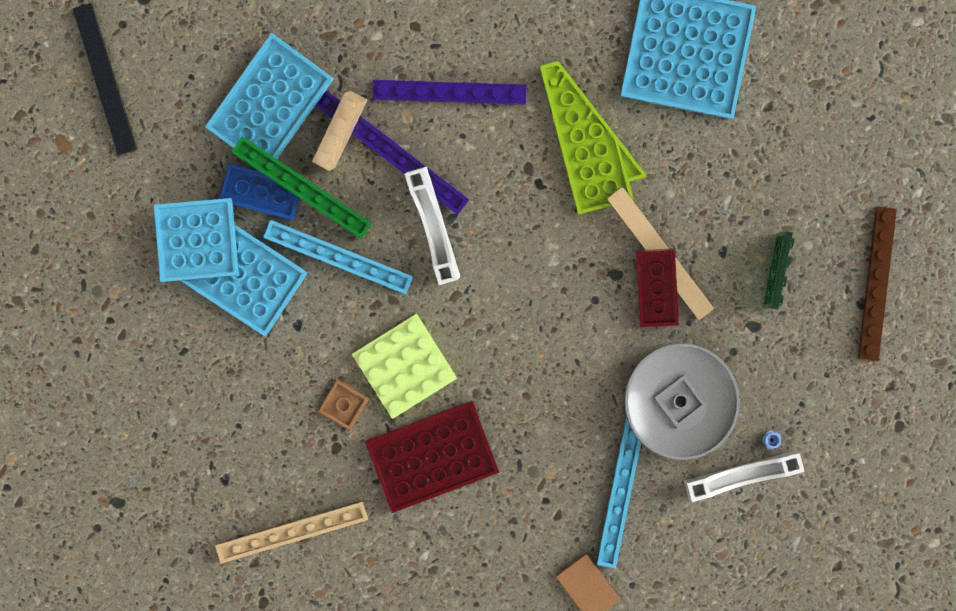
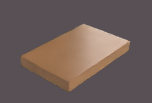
(587, 586)

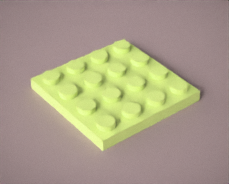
(404, 366)

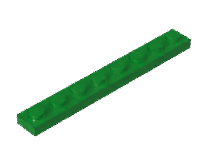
(301, 187)

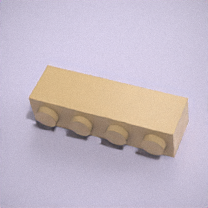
(339, 130)

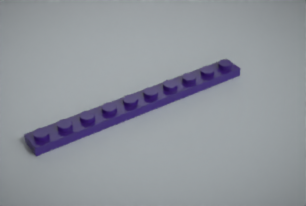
(395, 154)

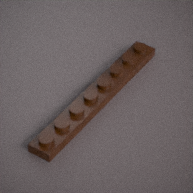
(877, 283)

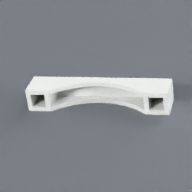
(427, 205)
(727, 479)

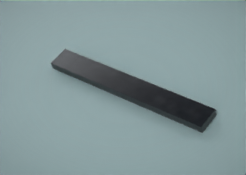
(105, 79)

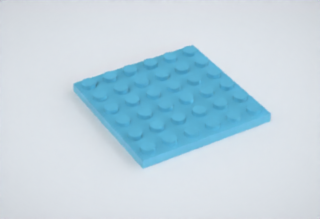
(689, 54)

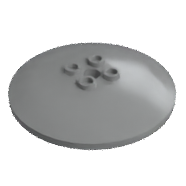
(709, 404)

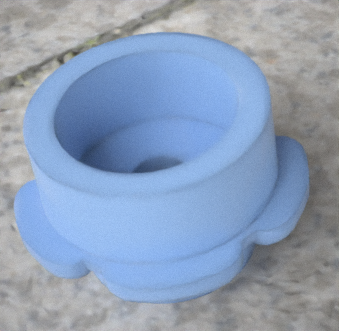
(776, 440)

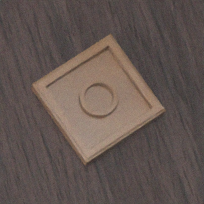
(343, 404)

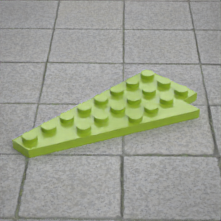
(590, 150)

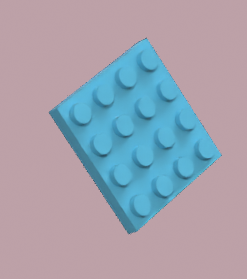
(196, 240)

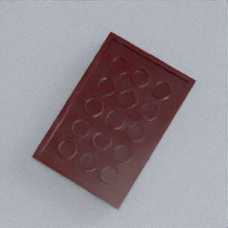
(432, 456)

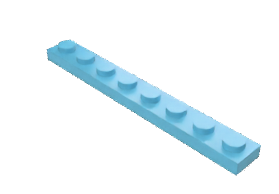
(338, 257)
(619, 498)

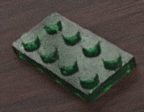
(779, 263)

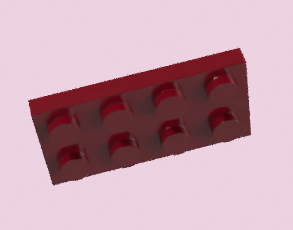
(657, 287)

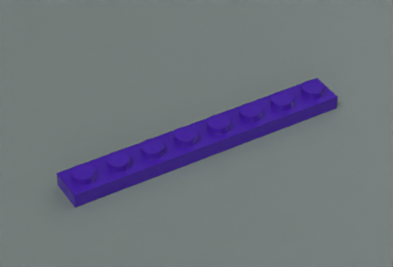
(449, 92)

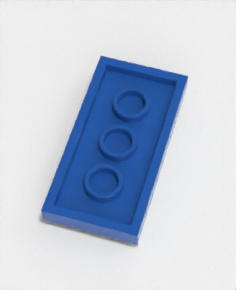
(258, 192)

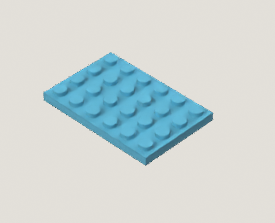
(270, 98)
(261, 288)

